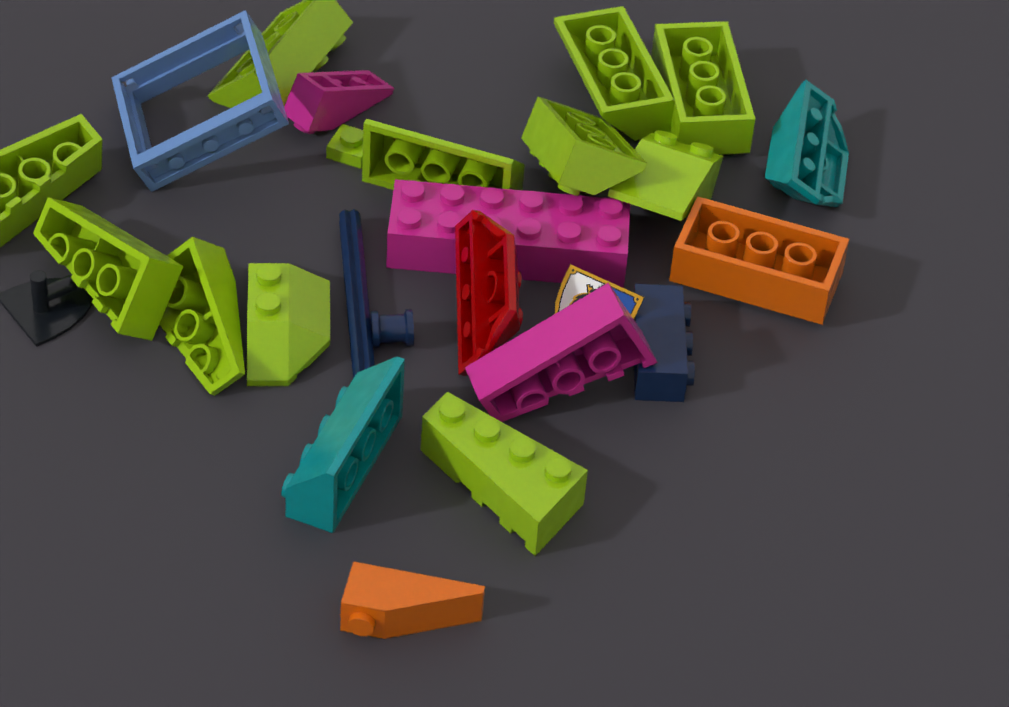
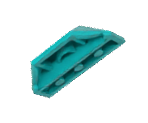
(809, 149)

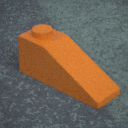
(400, 602)

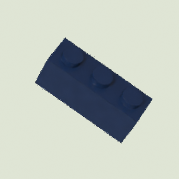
(664, 323)

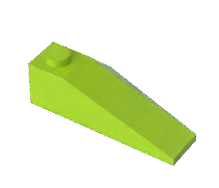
(205, 315)

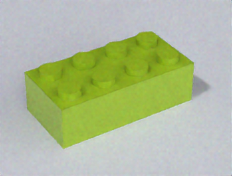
(706, 85)

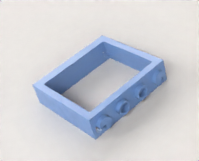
(215, 136)

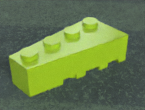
(45, 167)
(504, 469)

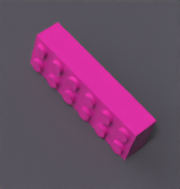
(547, 229)

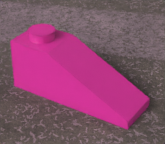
(331, 98)

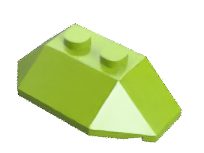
(284, 322)

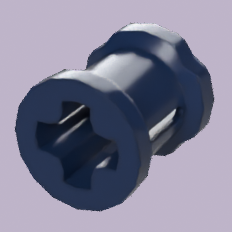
(392, 328)

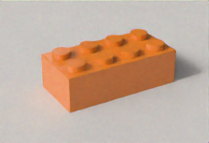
(759, 260)

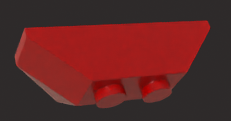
(485, 287)

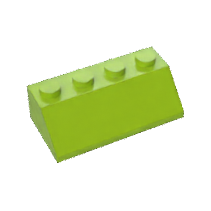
(295, 44)
(617, 71)
(579, 148)
(410, 156)

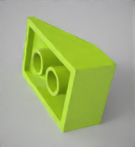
(672, 175)

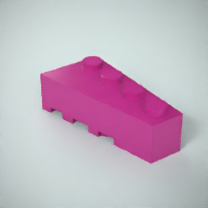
(560, 356)

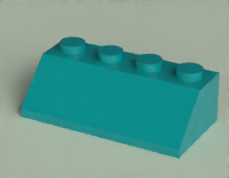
(346, 446)

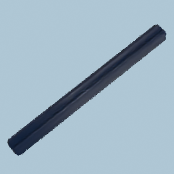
(356, 291)

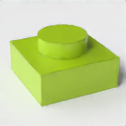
(346, 146)

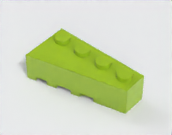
(115, 268)

